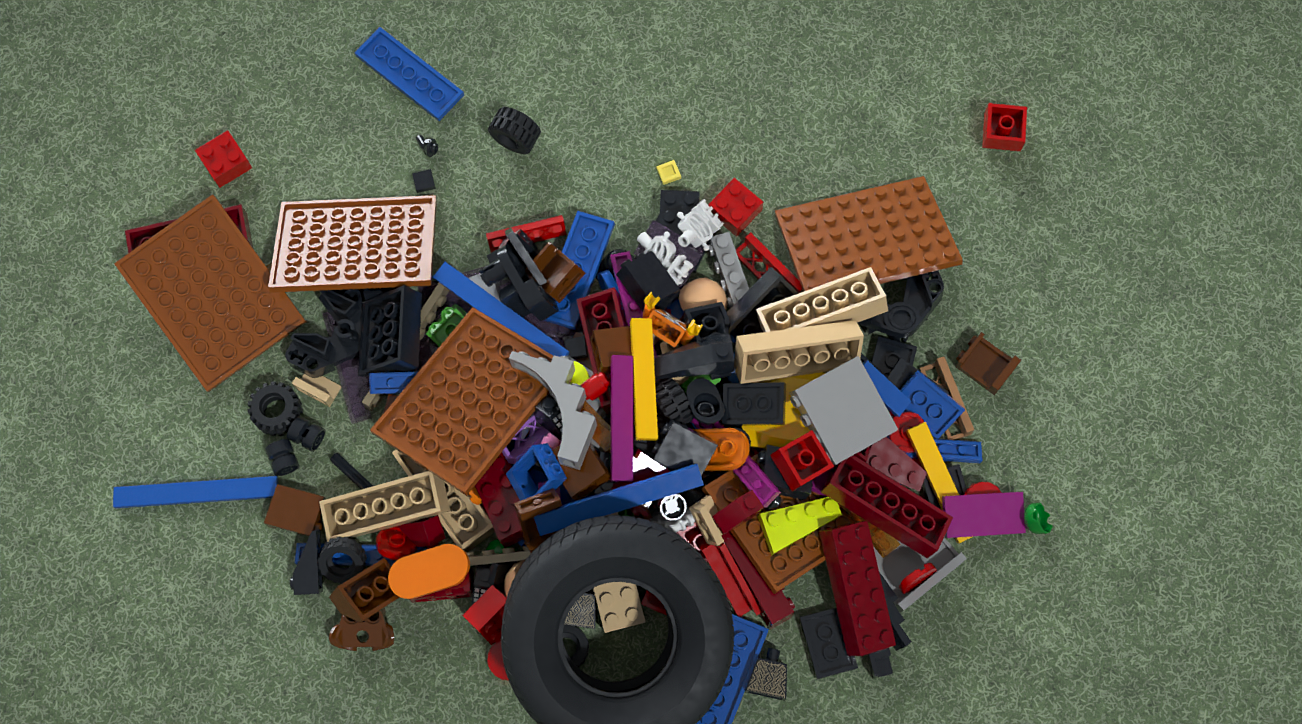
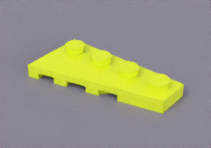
(794, 522)

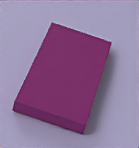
(985, 514)

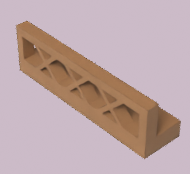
(949, 384)

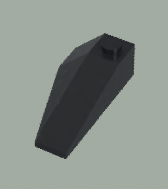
(714, 322)
(701, 357)

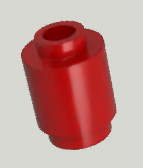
(596, 385)

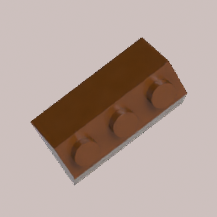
(365, 592)

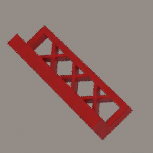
(536, 230)
(768, 259)
(731, 579)

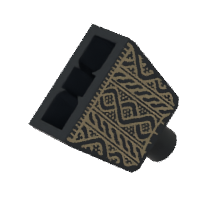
(582, 612)
(769, 677)

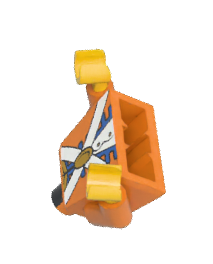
(667, 326)

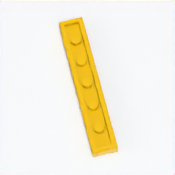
(643, 379)
(933, 464)

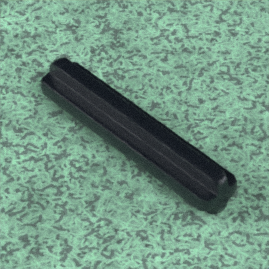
(350, 471)

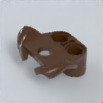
(345, 633)

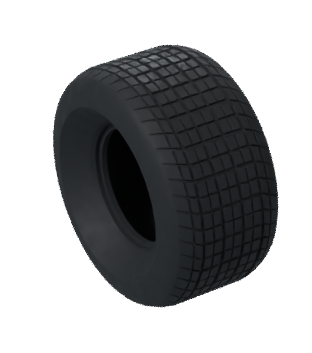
(604, 551)

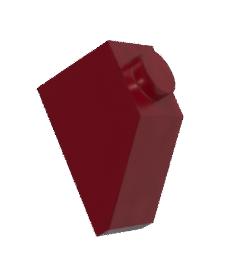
(738, 512)
(424, 532)

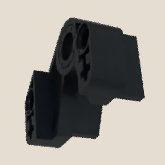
(523, 294)
(907, 316)
(332, 350)

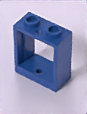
(519, 474)

